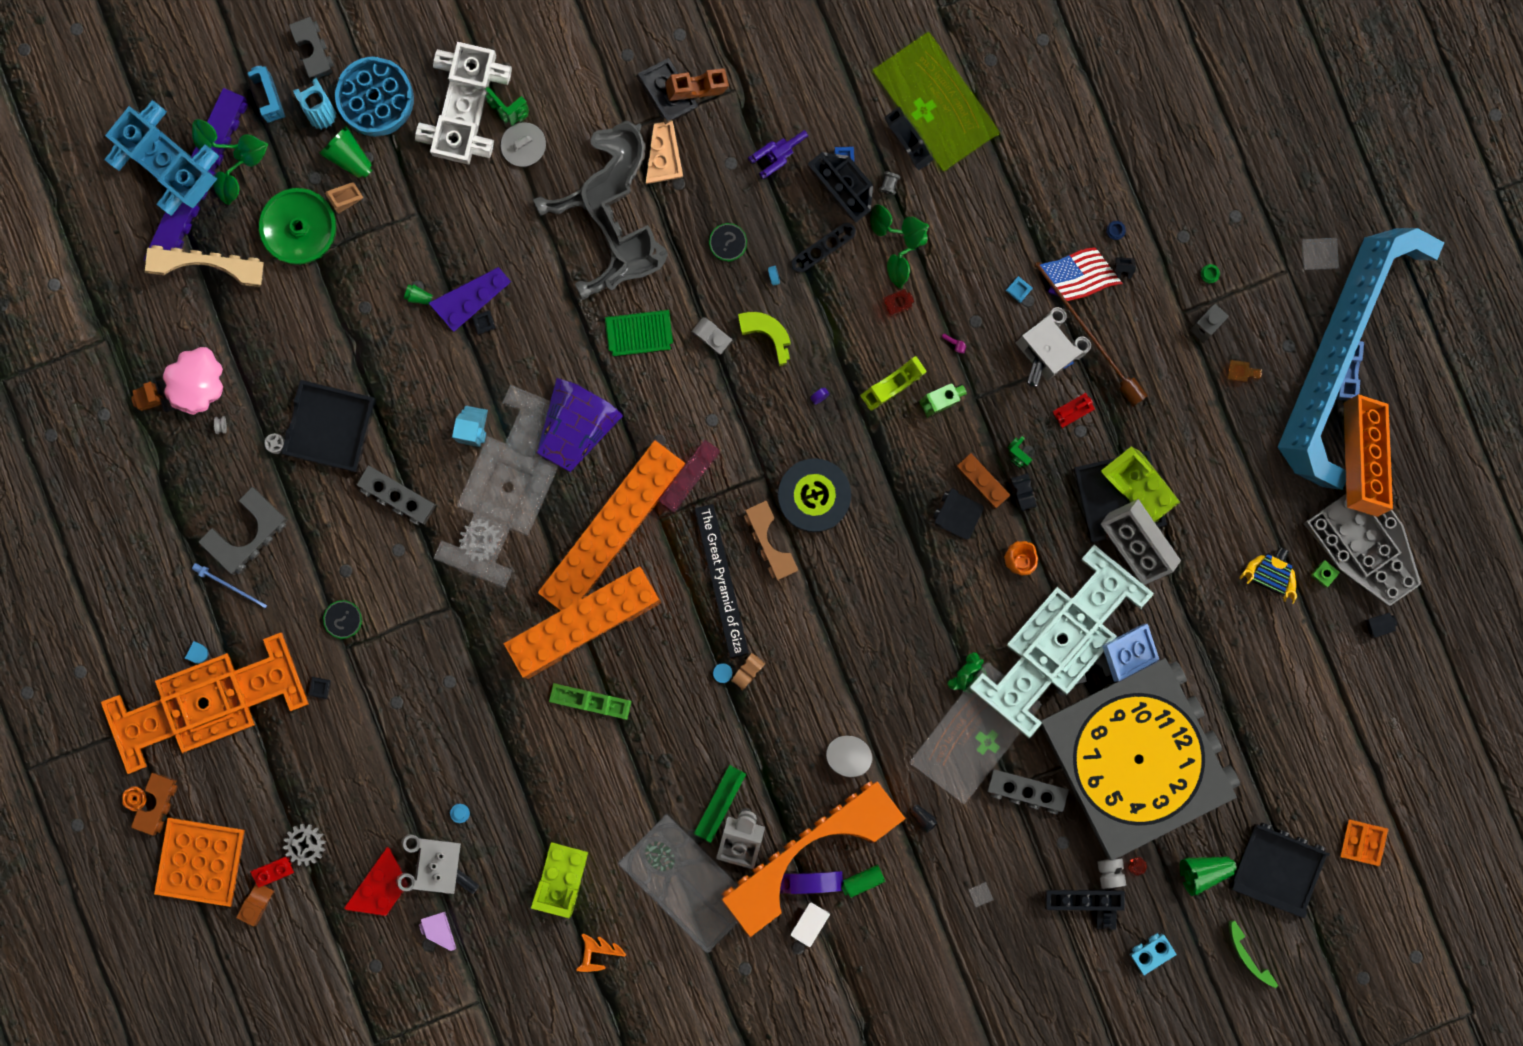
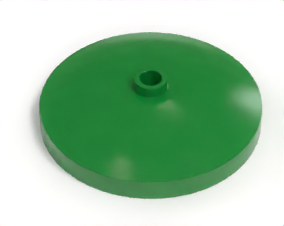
(290, 210)

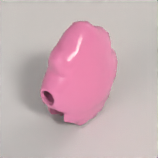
(193, 381)

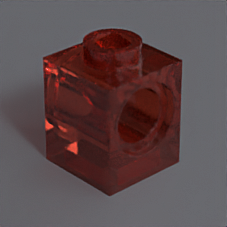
(895, 310)

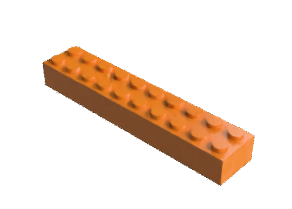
(612, 527)

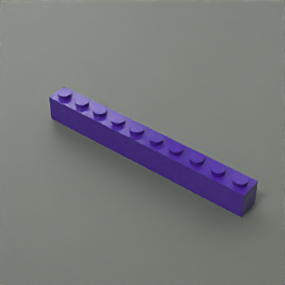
(224, 121)

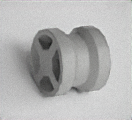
(272, 441)

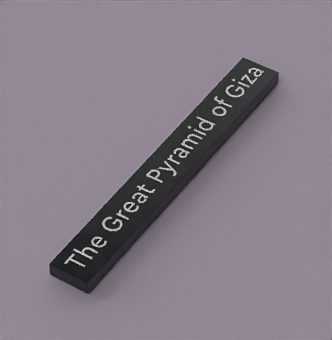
(721, 580)

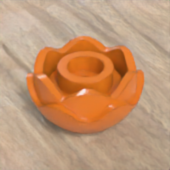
(128, 801)

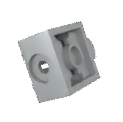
(741, 840)

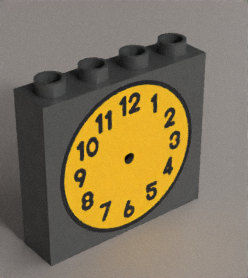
(1140, 758)

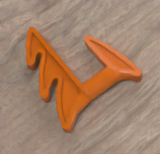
(592, 946)

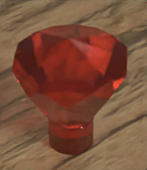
(1137, 866)

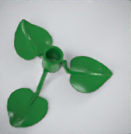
(248, 151)
(914, 236)

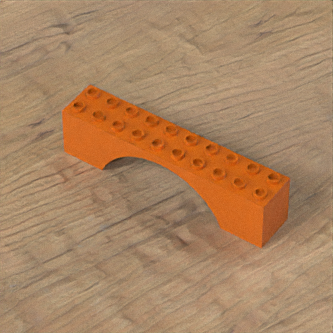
(864, 815)

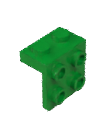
(515, 112)

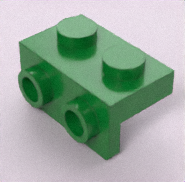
(1018, 457)

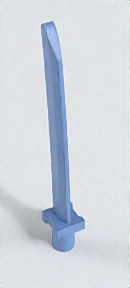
(204, 571)

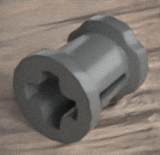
(889, 183)

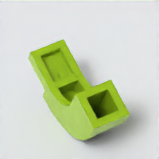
(762, 323)
(893, 384)

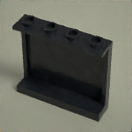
(1279, 869)

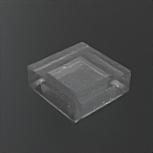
(980, 894)

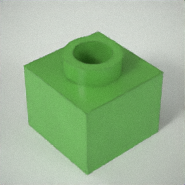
(1319, 576)

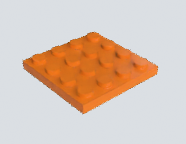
(199, 862)

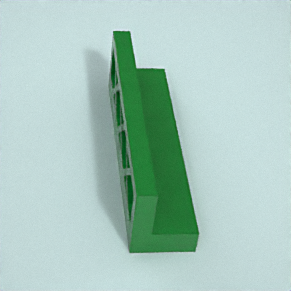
(720, 803)

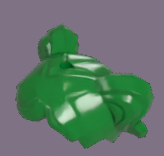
(966, 673)

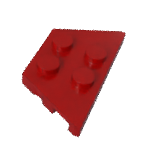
(379, 889)

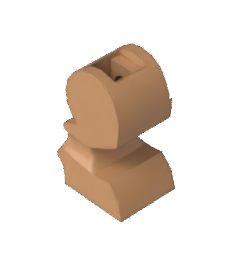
(748, 671)

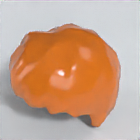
(1021, 558)

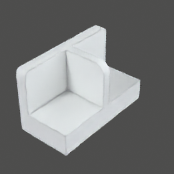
(810, 924)

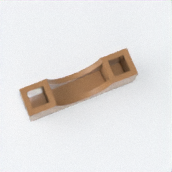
(781, 563)

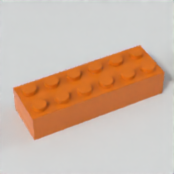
(1367, 455)

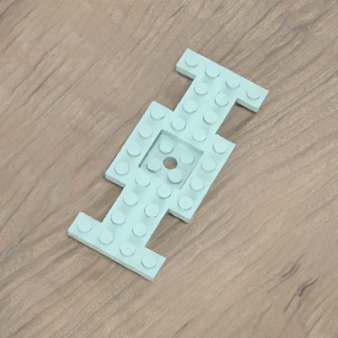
(1044, 658)

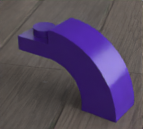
(811, 882)

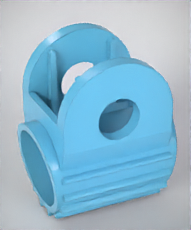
(320, 115)

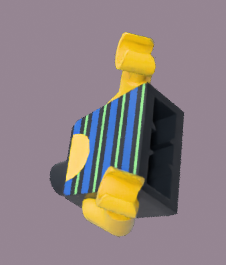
(1273, 574)

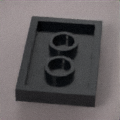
(653, 83)

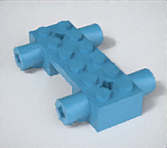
(139, 138)

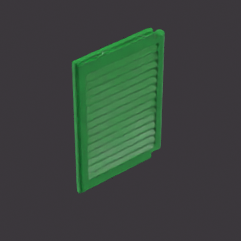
(639, 333)

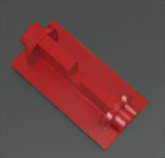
(1074, 410)
(272, 871)

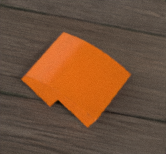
(1364, 842)

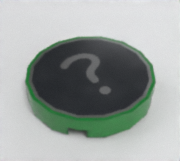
(728, 242)
(342, 619)

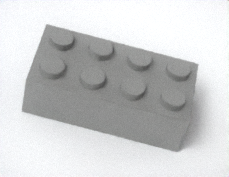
(1140, 542)

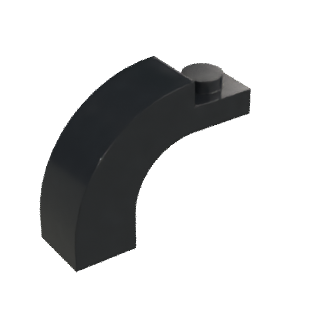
(910, 138)

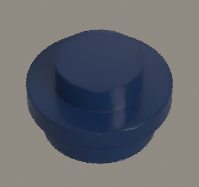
(1116, 230)

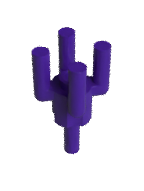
(777, 153)

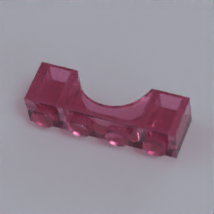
(689, 476)

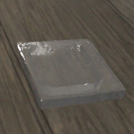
(1320, 253)

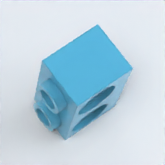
(1155, 959)

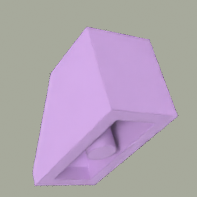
(438, 930)

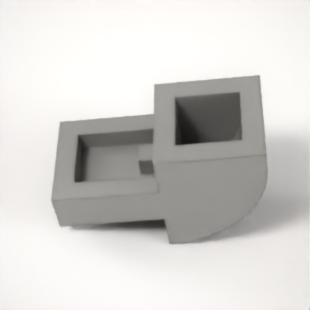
(711, 335)

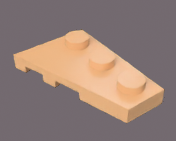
(664, 155)

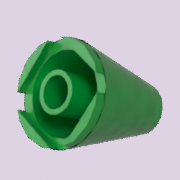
(347, 154)
(1205, 872)

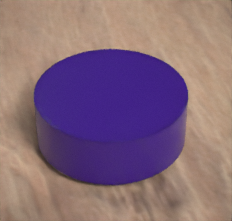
(819, 396)

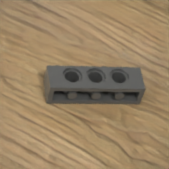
(372, 476)
(999, 778)

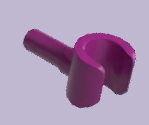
(960, 345)

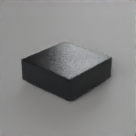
(483, 322)
(319, 687)

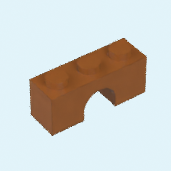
(685, 87)
(983, 481)
(151, 821)

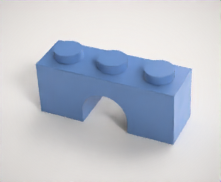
(1351, 383)

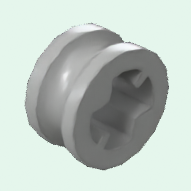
(220, 425)

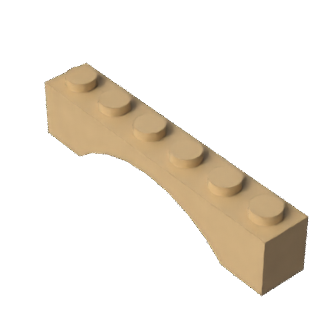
(244, 271)

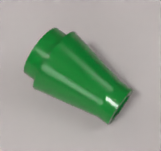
(417, 295)

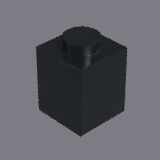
(1381, 625)

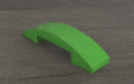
(1237, 935)

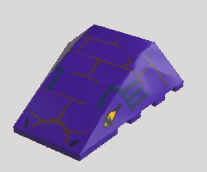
(574, 424)

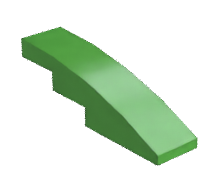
(590, 701)

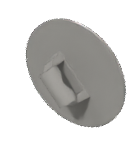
(523, 144)
(849, 756)

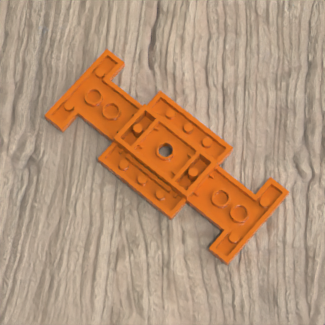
(226, 691)

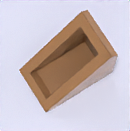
(344, 196)

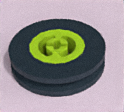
(822, 516)

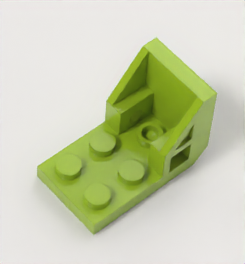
(1139, 480)
(560, 880)

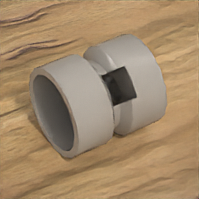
(1111, 873)

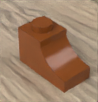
(146, 397)
(255, 905)

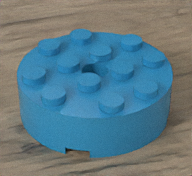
(380, 115)

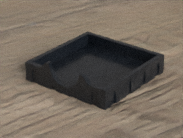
(328, 426)
(1101, 497)

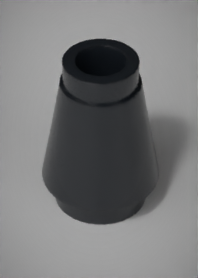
(923, 818)

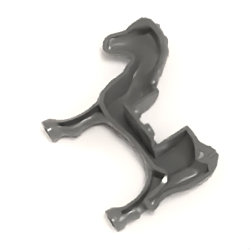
(631, 254)

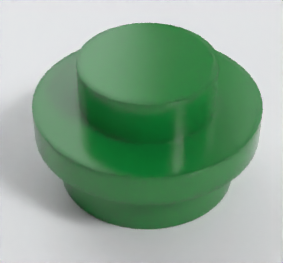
(1210, 273)

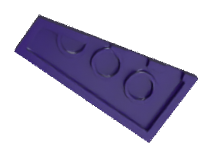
(467, 299)

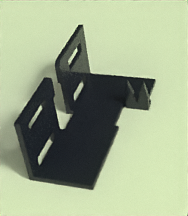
(162, 385)

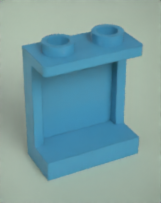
(274, 110)

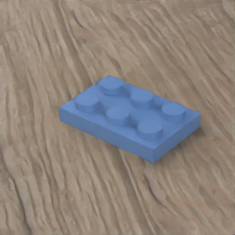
(1130, 652)

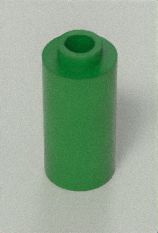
(863, 881)

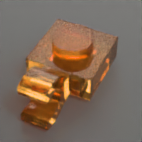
(1240, 371)

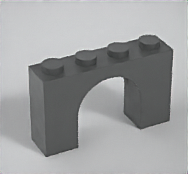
(269, 523)

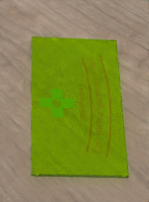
(936, 101)

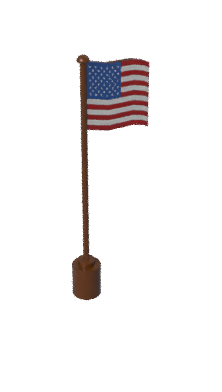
(1082, 276)

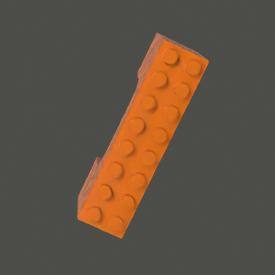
(582, 622)

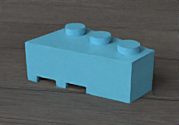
(470, 426)

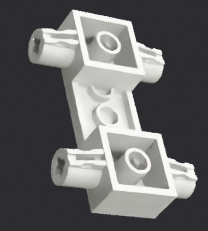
(463, 103)

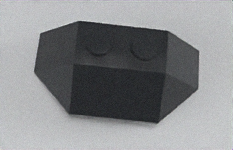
(844, 183)

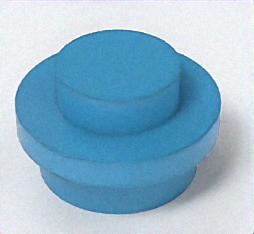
(459, 813)

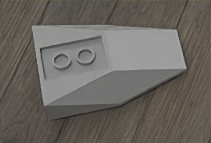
(1367, 549)

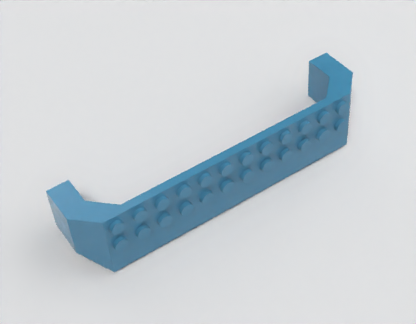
(1302, 439)

